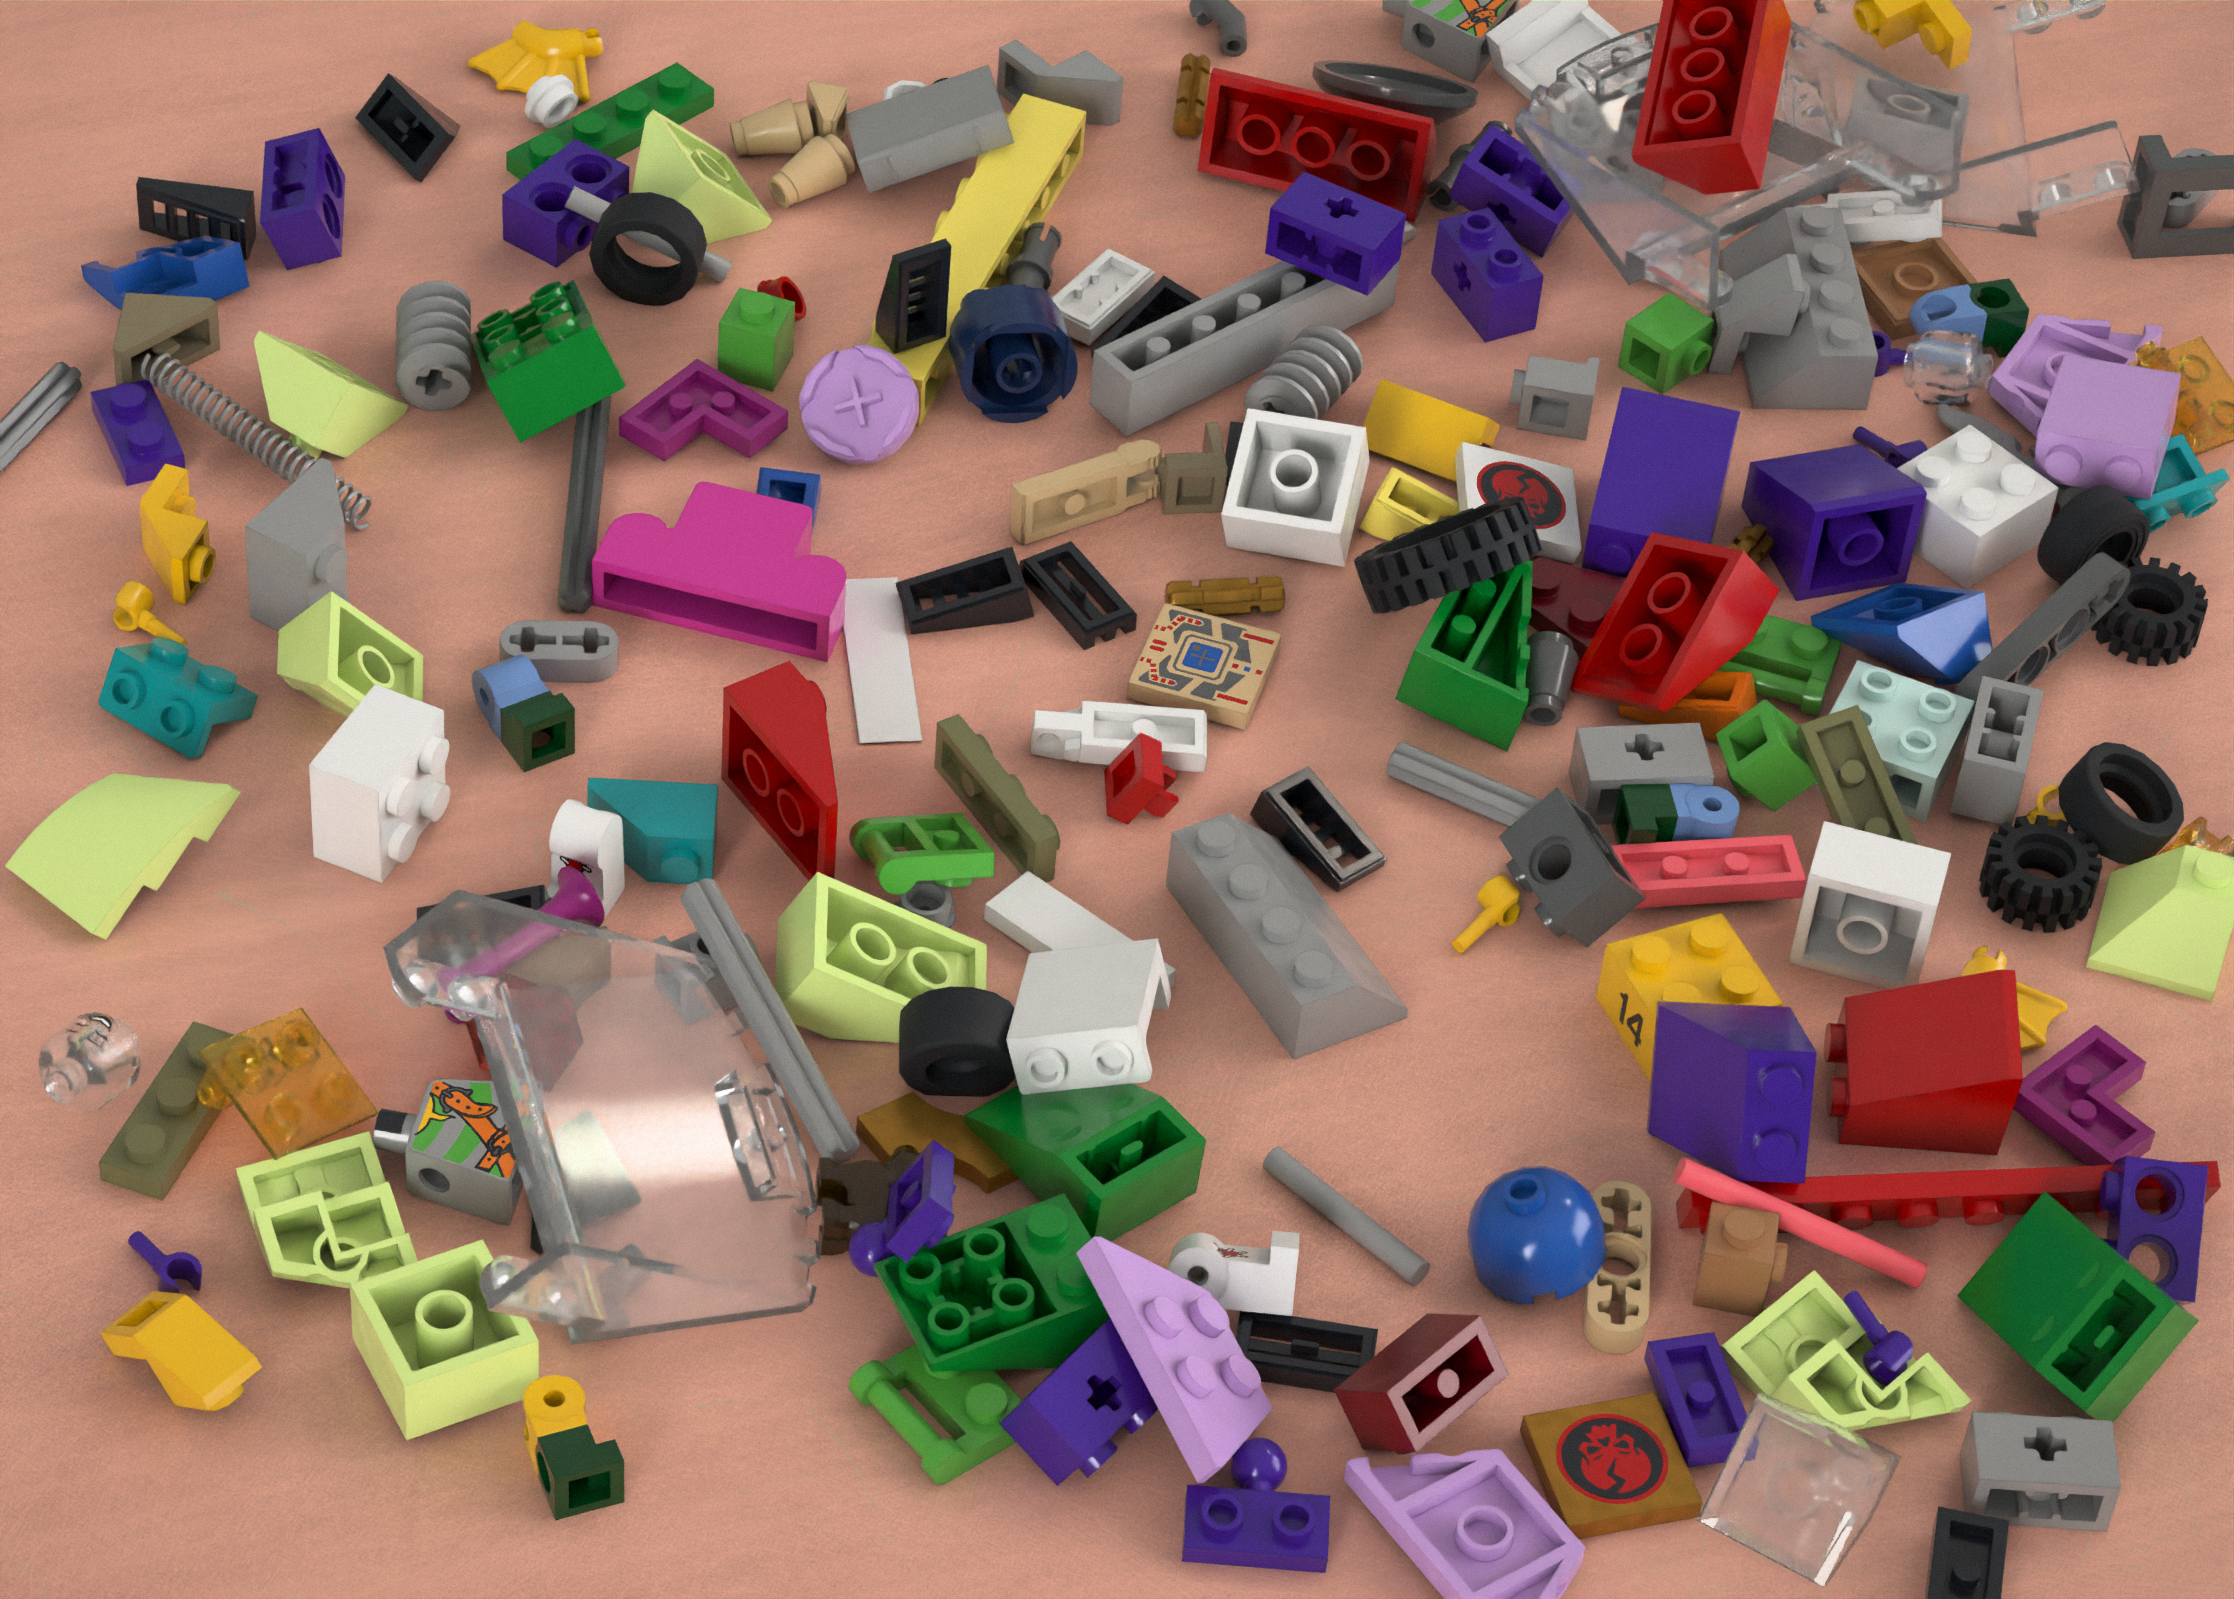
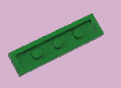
(619, 121)

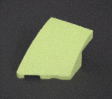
(116, 839)
(326, 1213)
(1811, 1356)

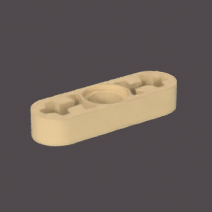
(1632, 1289)

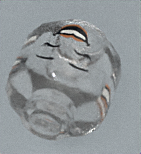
(92, 1059)

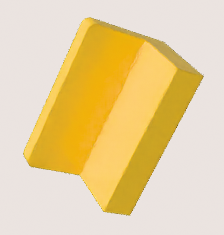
(1423, 429)

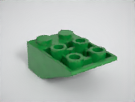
(545, 359)
(1106, 1147)
(999, 1292)
(2077, 1309)

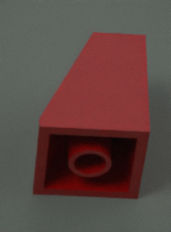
(1927, 1065)

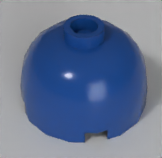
(1535, 1235)

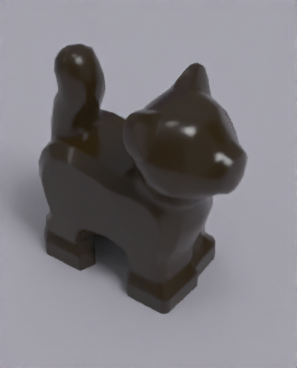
(855, 1195)

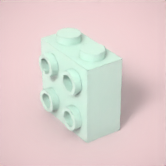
(1913, 728)

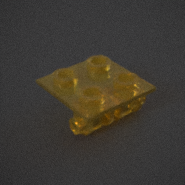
(2204, 395)
(284, 1083)

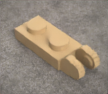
(1084, 491)

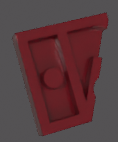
(1570, 600)

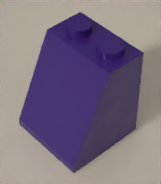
(1658, 476)
(1835, 519)
(1733, 1088)

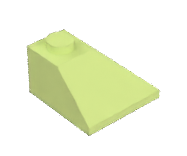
(697, 177)
(321, 399)
(342, 653)
(2167, 921)

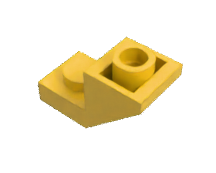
(1937, 21)
(173, 536)
(185, 1348)

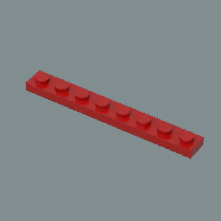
(1924, 1197)

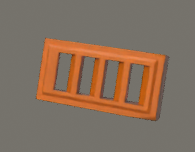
(1712, 704)

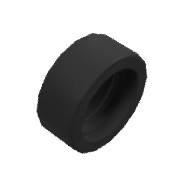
(659, 217)
(2136, 782)

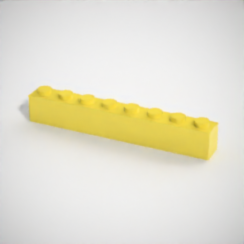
(991, 217)

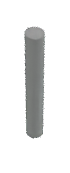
(593, 207)
(1346, 1216)

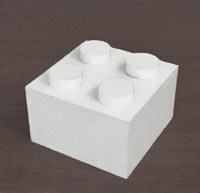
(1295, 487)
(1978, 506)
(379, 783)
(1869, 907)

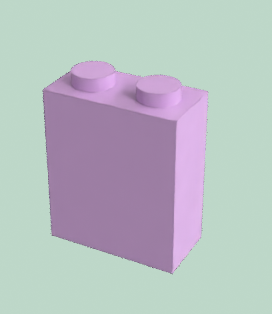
(2107, 425)

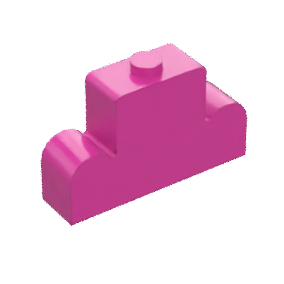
(728, 570)

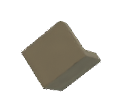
(1195, 480)

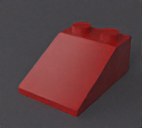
(1674, 623)
(783, 764)

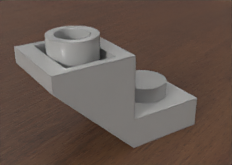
(1076, 82)
(1760, 303)

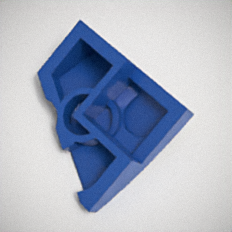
(189, 268)

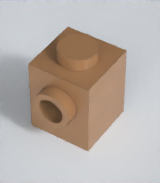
(1739, 1259)

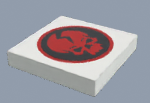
(1547, 489)

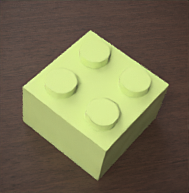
(438, 1344)

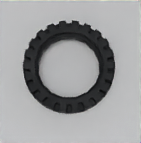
(1448, 555)

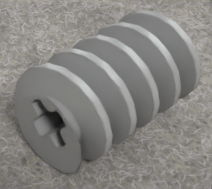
(433, 345)
(1308, 374)

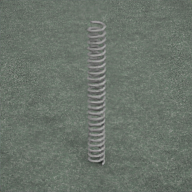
(247, 435)

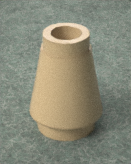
(774, 130)
(813, 171)

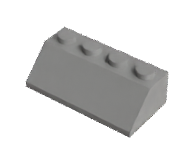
(1831, 347)
(1277, 936)

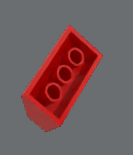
(1712, 92)
(1277, 131)

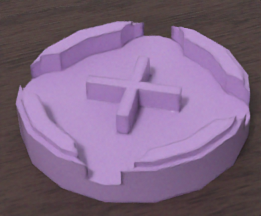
(859, 405)

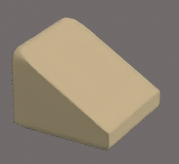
(827, 109)

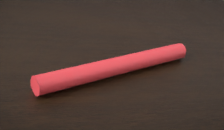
(1802, 1223)

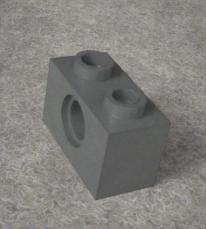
(1570, 869)

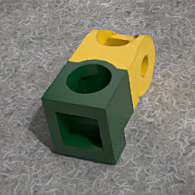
(568, 1462)

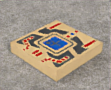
(1204, 665)

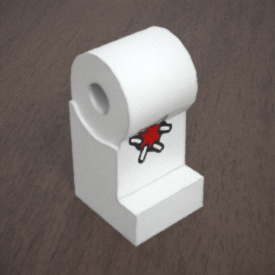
(592, 845)
(1241, 1275)

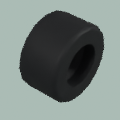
(956, 1042)

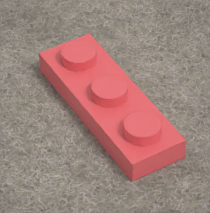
(1714, 870)

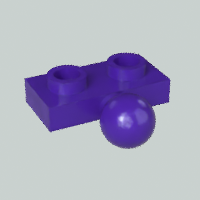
(916, 1212)
(1255, 1522)

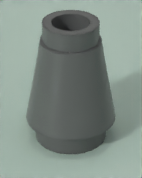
(1549, 676)

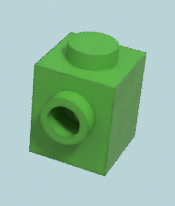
(756, 338)
(1666, 343)
(1765, 756)

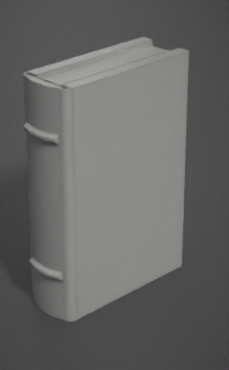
(928, 128)

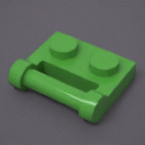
(1789, 662)
(937, 847)
(961, 1402)

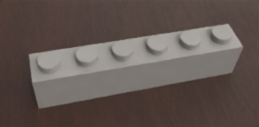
(1221, 341)

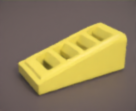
(1404, 506)

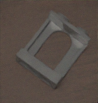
(2145, 210)

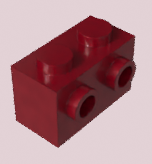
(1421, 1382)

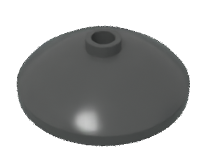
(1395, 88)

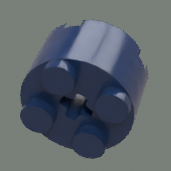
(1012, 352)

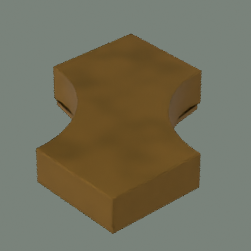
(917, 1123)

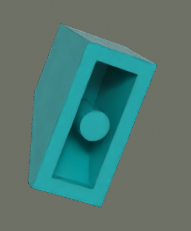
(665, 826)

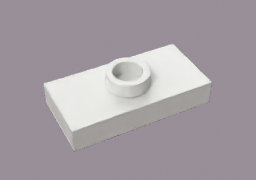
(1102, 294)

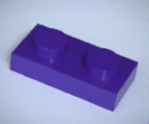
(136, 430)
(1696, 1396)

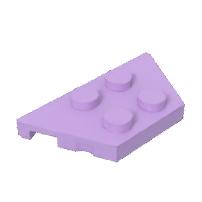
(2030, 368)
(1182, 1353)
(1471, 1524)

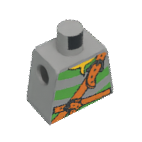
(1451, 31)
(456, 1149)

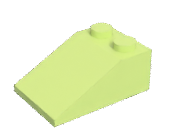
(858, 960)

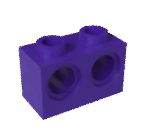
(302, 199)
(535, 205)
(2171, 1234)

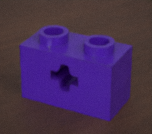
(1516, 189)
(1335, 233)
(1487, 274)
(1081, 1406)

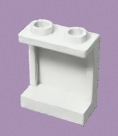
(1542, 38)
(1087, 1016)

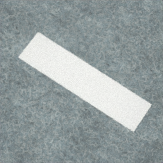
(880, 662)

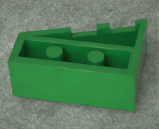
(1476, 658)

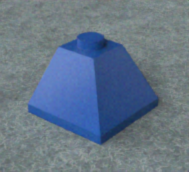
(1915, 629)

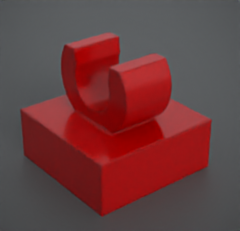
(1139, 781)

